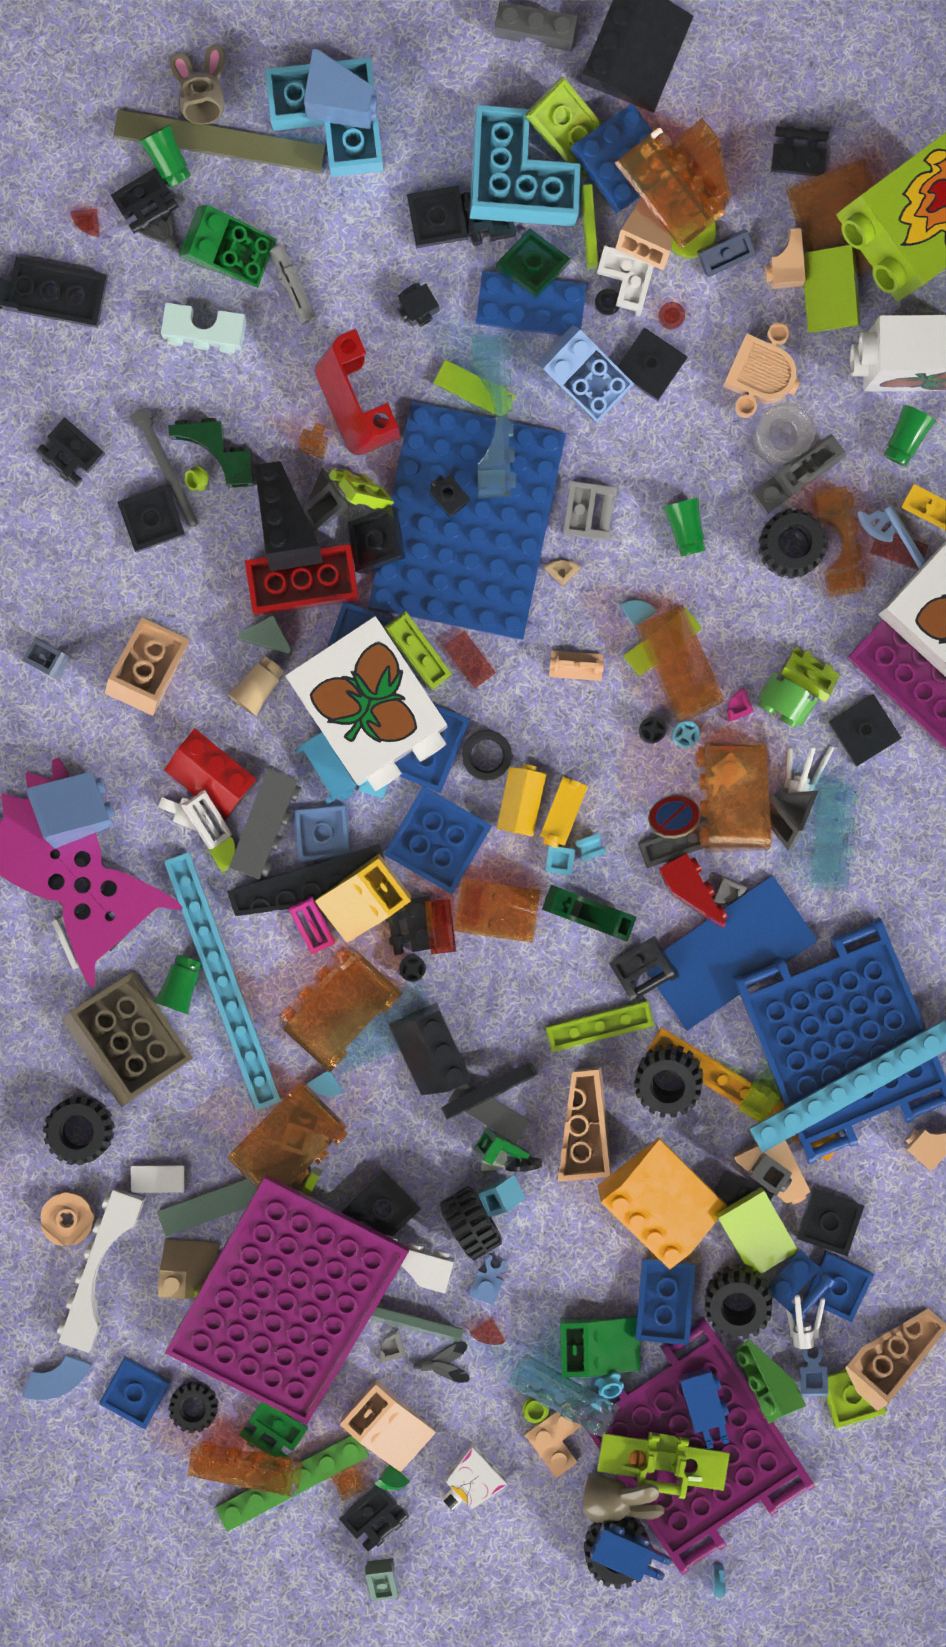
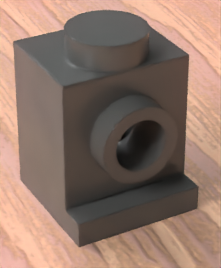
(779, 1182)

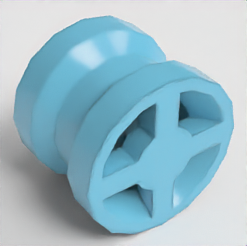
(689, 732)
(591, 847)

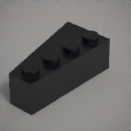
(285, 527)

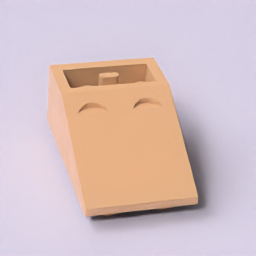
(387, 1425)

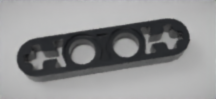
(489, 1091)

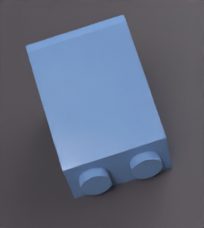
(338, 94)
(71, 808)

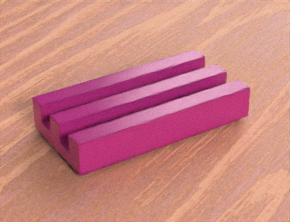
(302, 905)

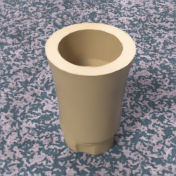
(256, 686)

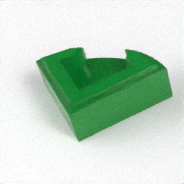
(392, 1479)

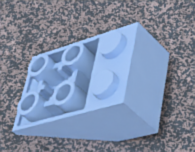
(585, 373)

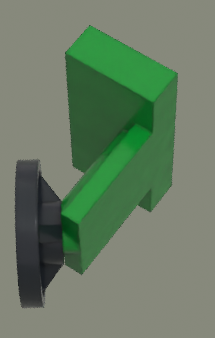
(492, 1143)

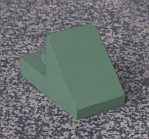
(381, 1579)

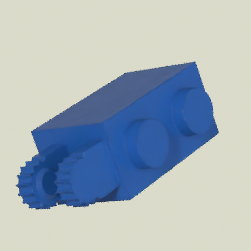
(704, 1404)
(627, 1553)

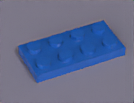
(510, 306)

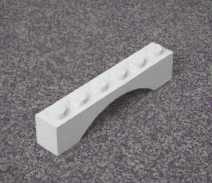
(428, 1268)
(83, 1320)

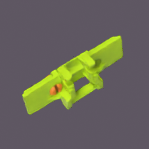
(663, 1452)

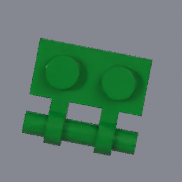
(276, 1424)

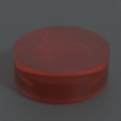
(671, 315)

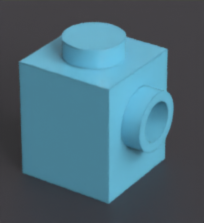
(501, 1196)

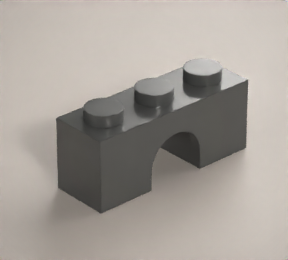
(521, 21)

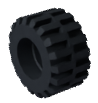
(805, 524)
(668, 1101)
(59, 1143)
(470, 1223)
(738, 1322)
(602, 1572)

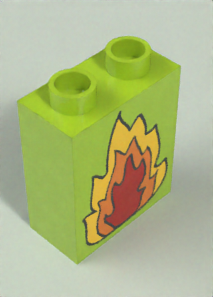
(903, 222)

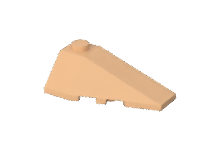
(888, 1361)

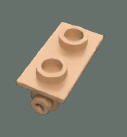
(576, 665)

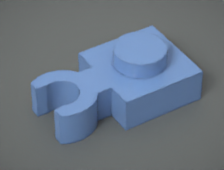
(486, 1284)
(813, 1378)

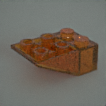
(705, 157)
(497, 910)

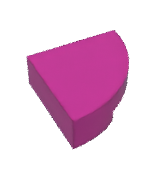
(739, 705)

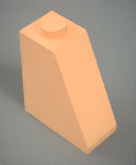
(645, 237)
(782, 1154)

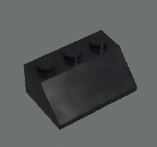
(430, 1051)

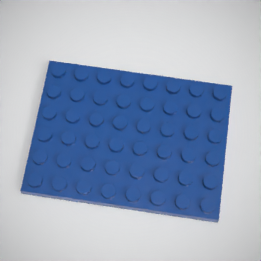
(487, 557)

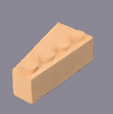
(587, 1129)

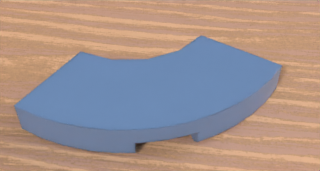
(57, 1381)

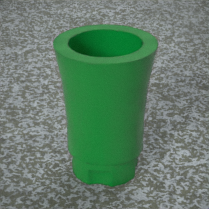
(166, 155)
(908, 435)
(686, 526)
(179, 984)

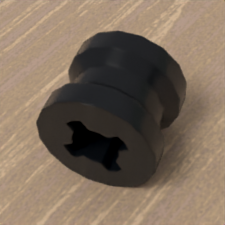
(654, 727)
(412, 972)

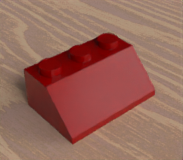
(205, 766)

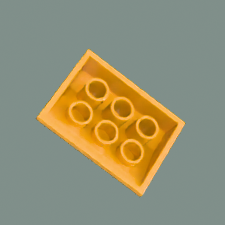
(661, 1202)

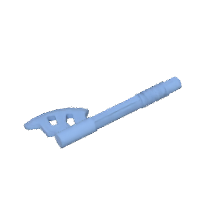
(896, 526)

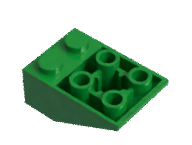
(227, 246)
(598, 1346)

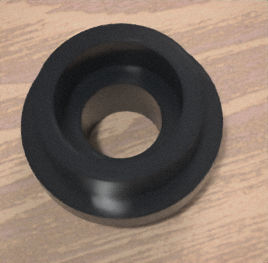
(603, 294)

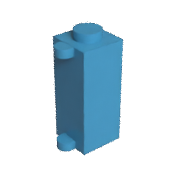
(329, 768)

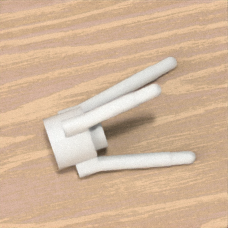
(801, 784)
(802, 1332)

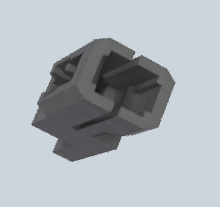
(799, 474)

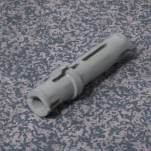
(289, 275)

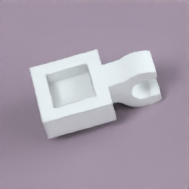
(180, 815)

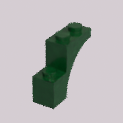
(210, 435)

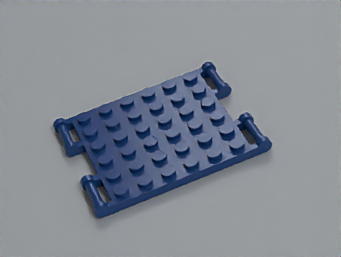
(835, 1021)

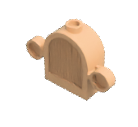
(762, 371)

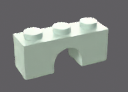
(225, 333)

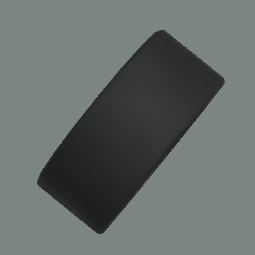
(487, 735)

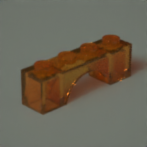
(833, 508)

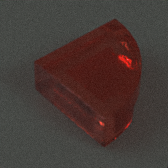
(87, 221)
(488, 1333)

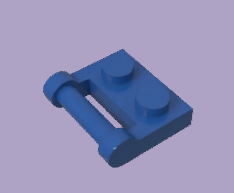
(795, 1278)

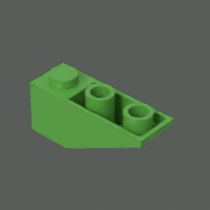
(772, 1386)

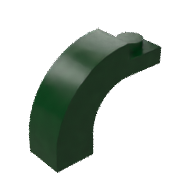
(589, 913)

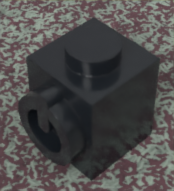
(417, 305)
(448, 495)

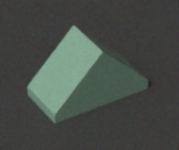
(267, 635)

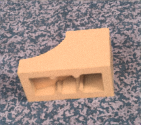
(788, 268)
(927, 1147)

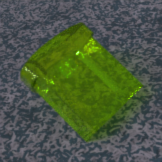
(760, 1099)

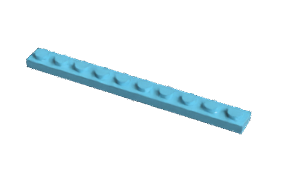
(222, 981)
(850, 1087)

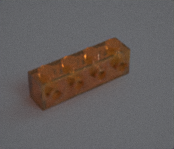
(245, 1468)

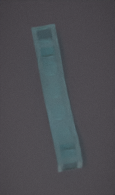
(489, 365)

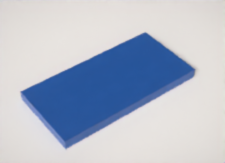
(757, 932)

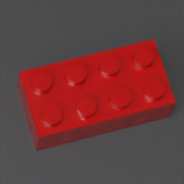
(303, 586)

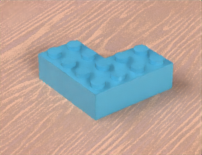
(349, 147)
(510, 185)

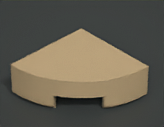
(562, 570)

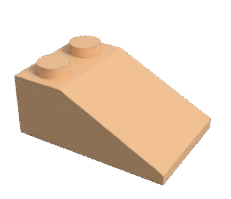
(146, 666)

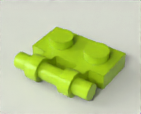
(361, 489)
(810, 673)

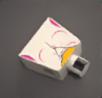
(473, 1479)

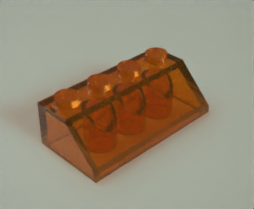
(670, 187)
(679, 664)

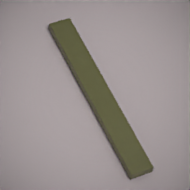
(225, 141)

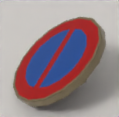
(674, 816)

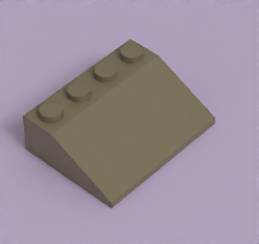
(127, 1038)

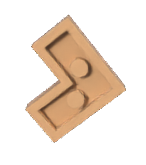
(548, 1441)

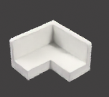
(634, 276)

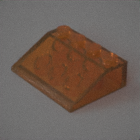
(821, 198)

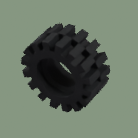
(184, 1420)

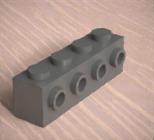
(264, 824)

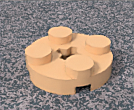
(52, 1220)

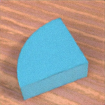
(638, 611)
(325, 1085)
(718, 1580)

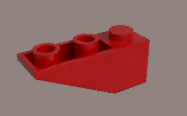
(687, 886)

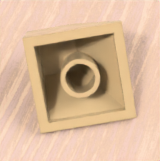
(185, 1266)

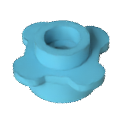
(609, 1385)

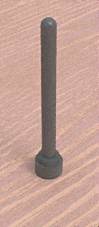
(143, 420)

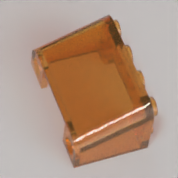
(734, 796)
(338, 1006)
(289, 1139)

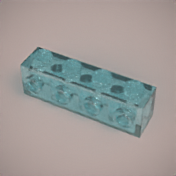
(831, 836)
(563, 1395)

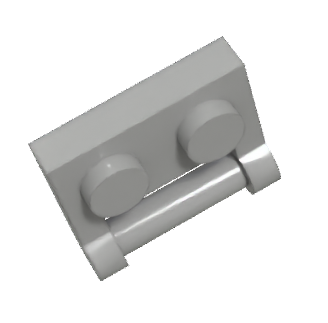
(581, 507)

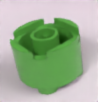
(787, 700)

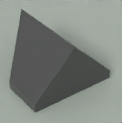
(324, 502)
(790, 815)

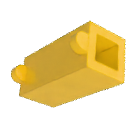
(521, 800)
(563, 812)

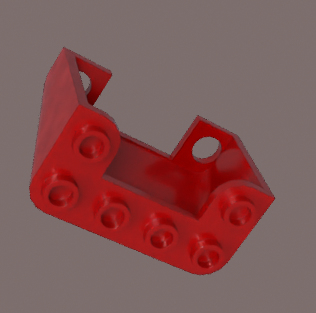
(357, 428)

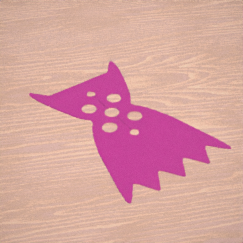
(28, 865)

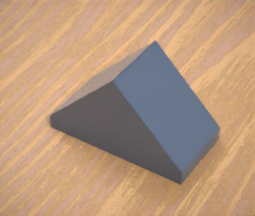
(46, 659)

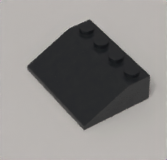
(637, 50)

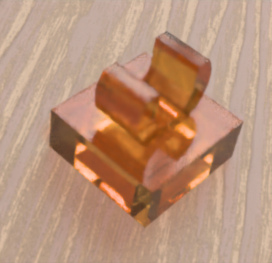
(314, 441)
(348, 1482)

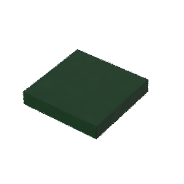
(533, 263)

